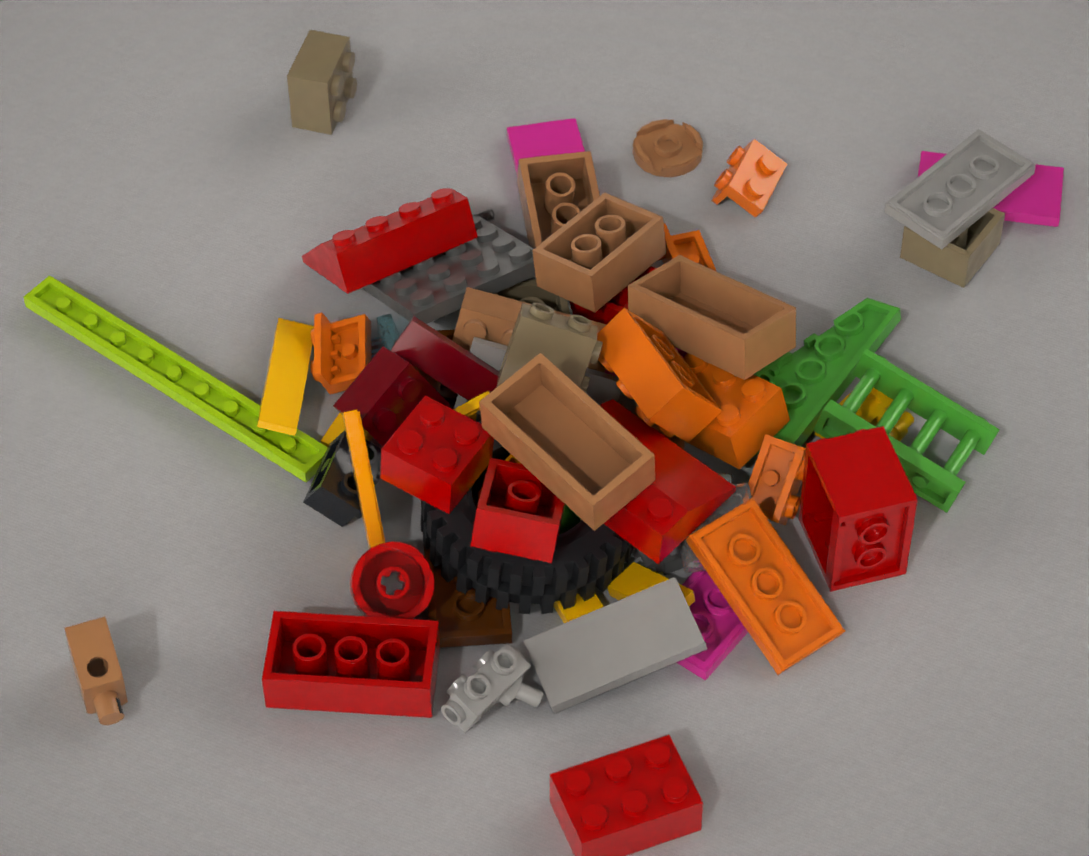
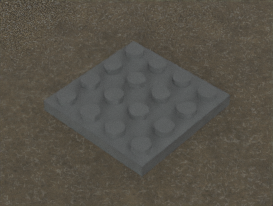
(439, 283)

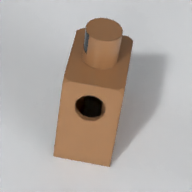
(97, 669)

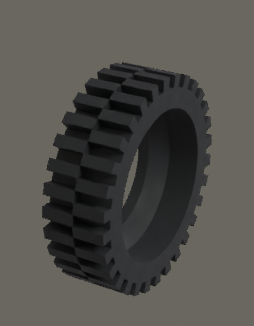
(579, 561)

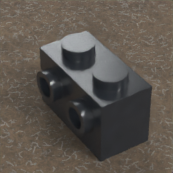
(334, 485)

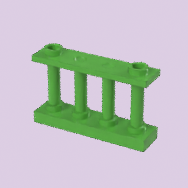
(928, 480)

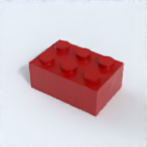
(626, 800)

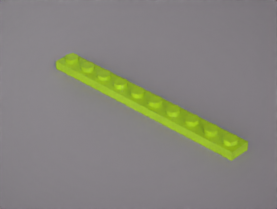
(173, 376)

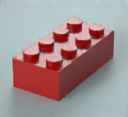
(351, 664)

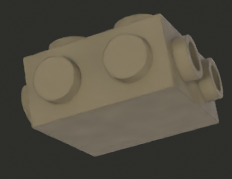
(563, 340)

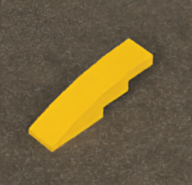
(286, 377)

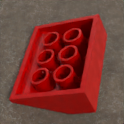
(394, 241)
(675, 502)

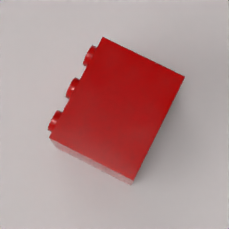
(857, 508)

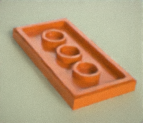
(765, 586)

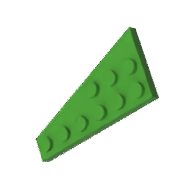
(826, 365)

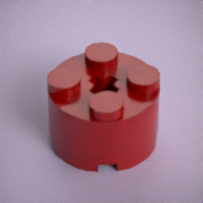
(411, 571)

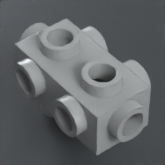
(495, 681)

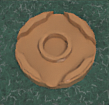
(667, 148)

